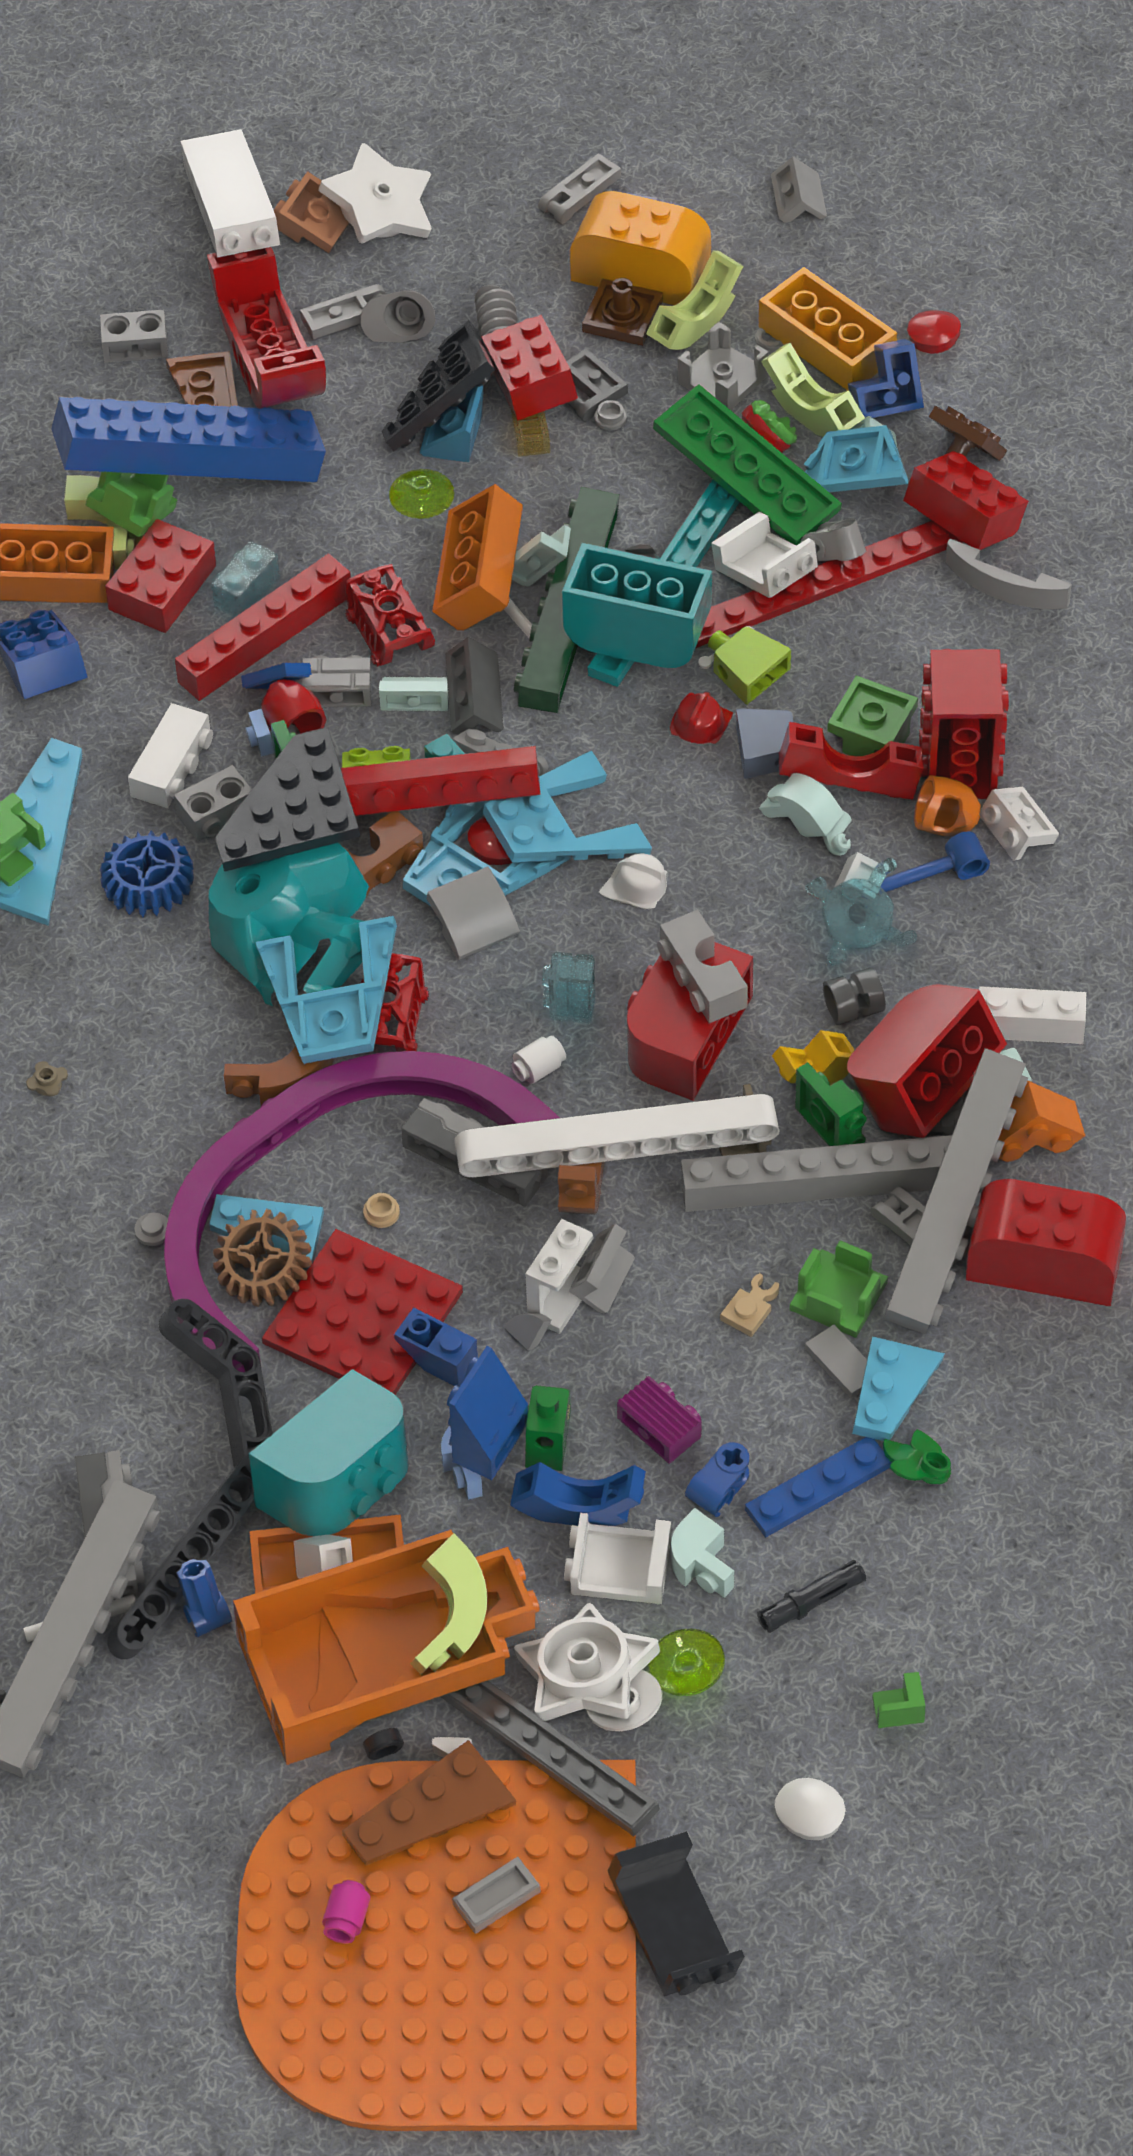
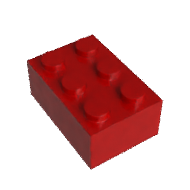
(530, 367)
(965, 500)
(161, 575)

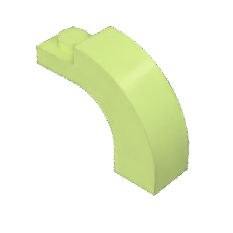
(706, 304)
(805, 399)
(75, 499)
(465, 1588)

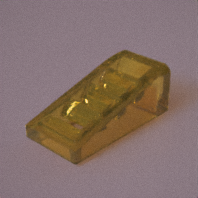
(531, 443)

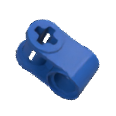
(716, 1481)

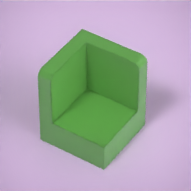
(901, 1705)

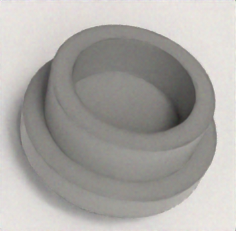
(610, 415)
(151, 1229)

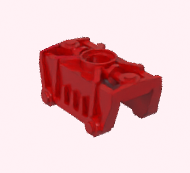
(371, 619)
(407, 1004)

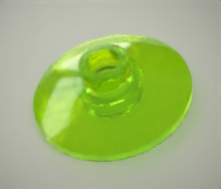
(421, 502)
(685, 1649)

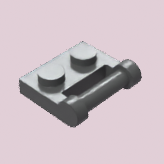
(596, 381)

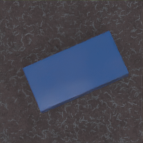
(263, 678)

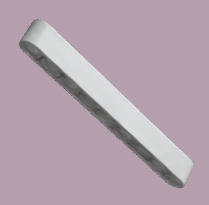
(616, 1135)

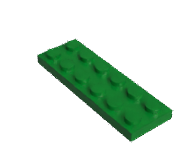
(746, 465)

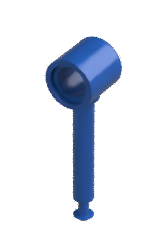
(964, 856)

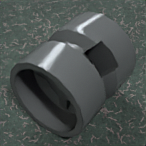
(854, 995)

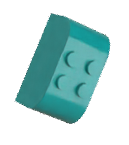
(635, 606)
(332, 1458)

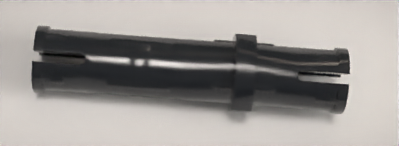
(820, 1591)

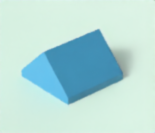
(456, 429)

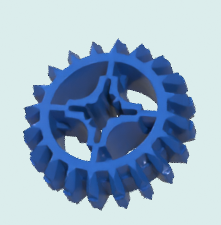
(146, 873)

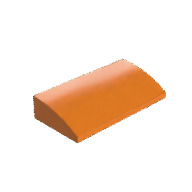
(275, 1555)

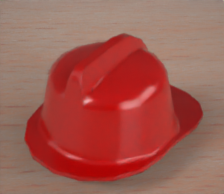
(700, 719)

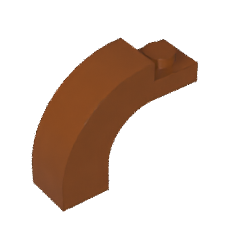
(270, 1078)
(580, 1188)

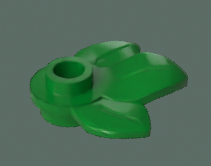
(919, 1460)

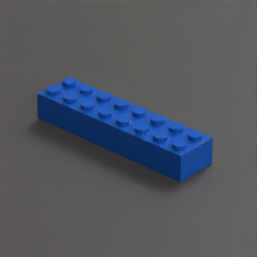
(187, 439)

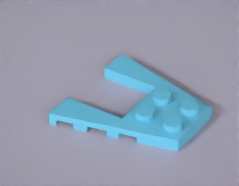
(536, 831)
(446, 862)
(336, 1019)

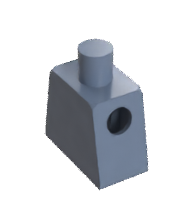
(760, 739)

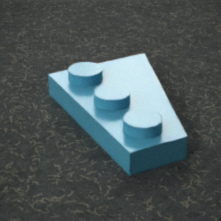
(229, 1207)
(890, 1386)

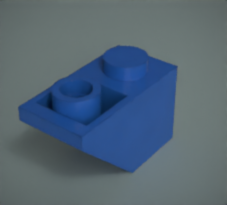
(437, 1346)

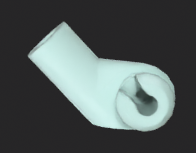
(835, 839)

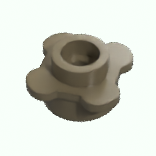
(50, 1086)

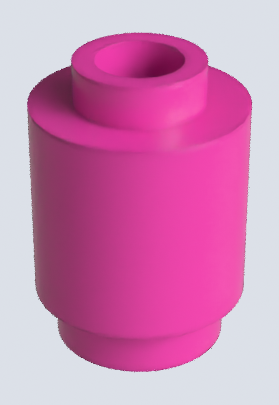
(345, 1911)

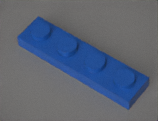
(817, 1486)

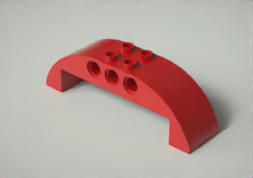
(263, 330)

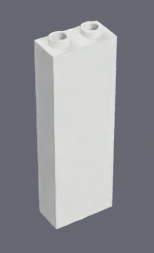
(230, 193)

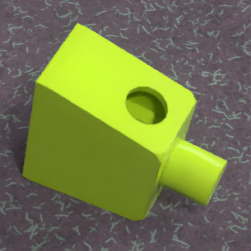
(749, 661)

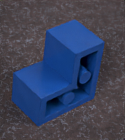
(897, 385)

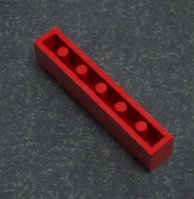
(262, 627)
(442, 780)

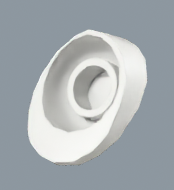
(810, 1808)

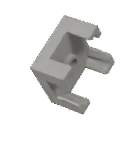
(723, 369)

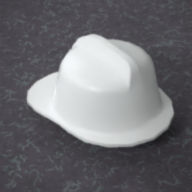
(637, 881)

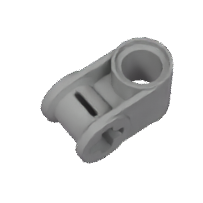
(837, 540)

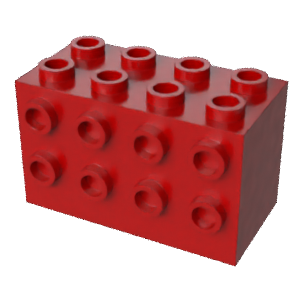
(964, 717)

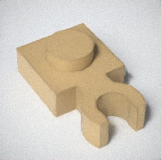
(749, 1310)

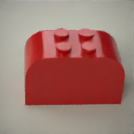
(668, 1038)
(923, 1057)
(1047, 1241)

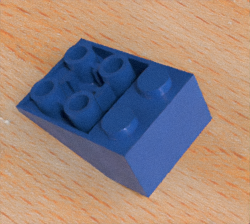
(40, 653)
(485, 1416)

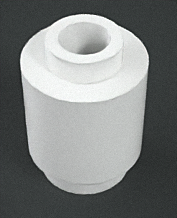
(538, 1059)

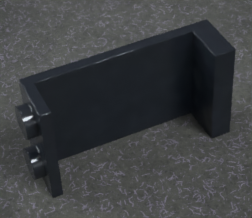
(672, 1916)

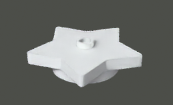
(379, 197)
(585, 1666)

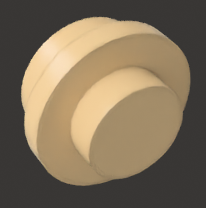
(381, 1210)

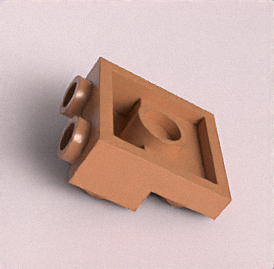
(310, 214)

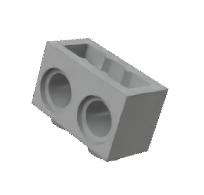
(134, 336)
(211, 802)

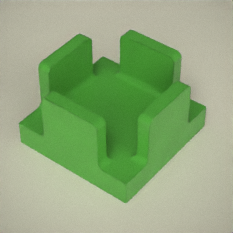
(132, 499)
(871, 717)
(17, 831)
(838, 1288)

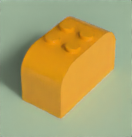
(643, 241)

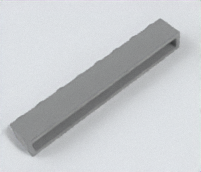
(811, 1173)
(955, 1191)
(72, 1624)

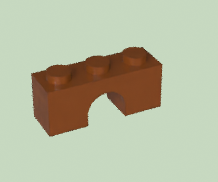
(395, 843)

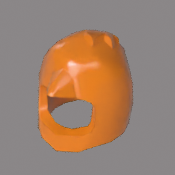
(946, 807)

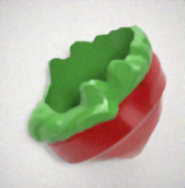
(769, 426)

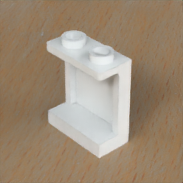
(762, 558)
(554, 1273)
(618, 1561)

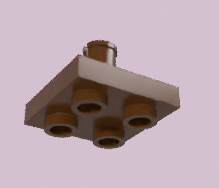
(622, 311)
(967, 433)

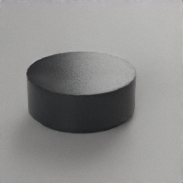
(383, 1743)

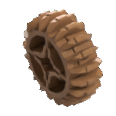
(235, 1251)

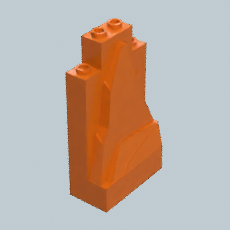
(344, 1641)

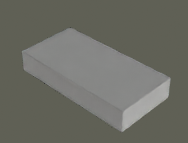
(839, 1359)
(496, 1895)

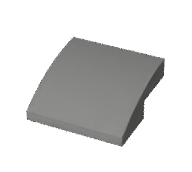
(473, 913)

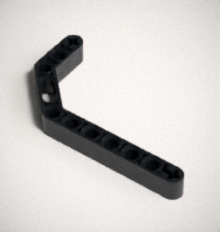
(221, 1505)

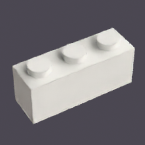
(170, 755)
(1038, 1014)

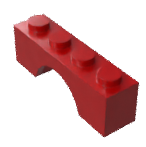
(889, 771)

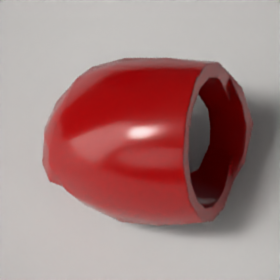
(293, 704)

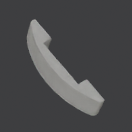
(1004, 585)

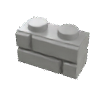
(340, 680)

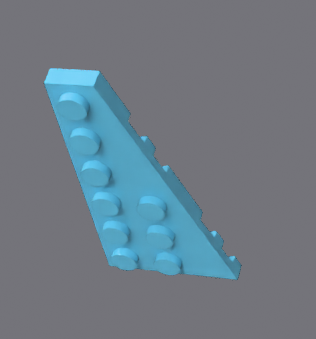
(48, 799)

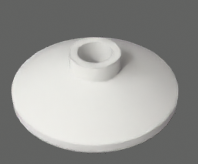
(644, 1704)

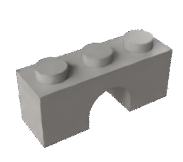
(712, 989)

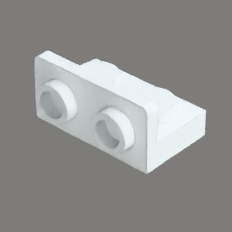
(1016, 821)

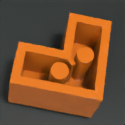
(1041, 1120)

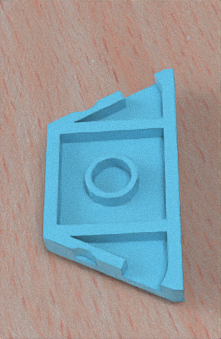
(857, 460)

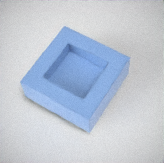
(259, 733)

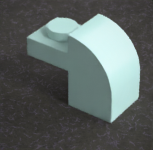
(805, 803)
(694, 1551)

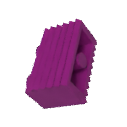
(660, 1419)

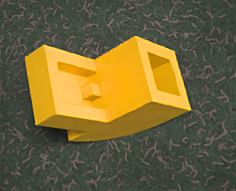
(825, 1053)

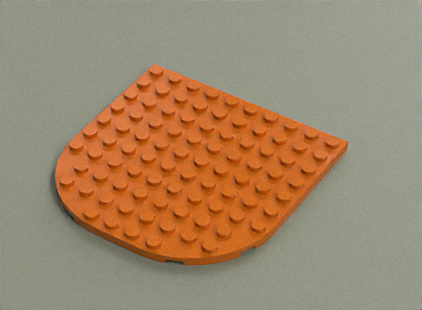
(419, 2011)

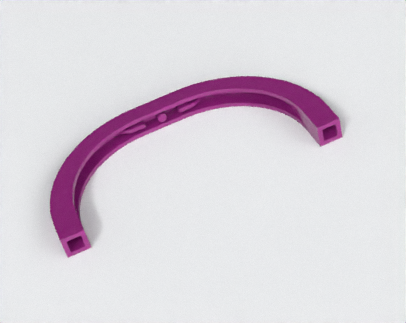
(300, 1104)

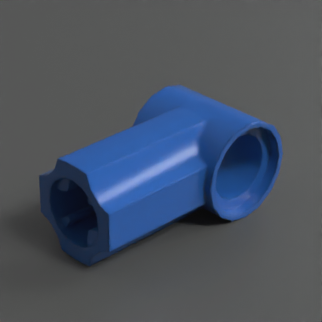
(204, 1602)

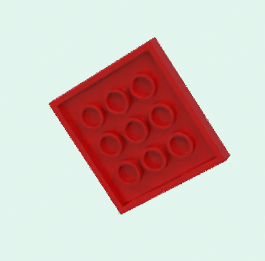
(353, 1308)

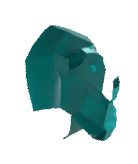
(293, 896)

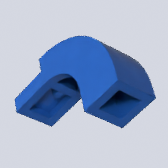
(561, 1499)

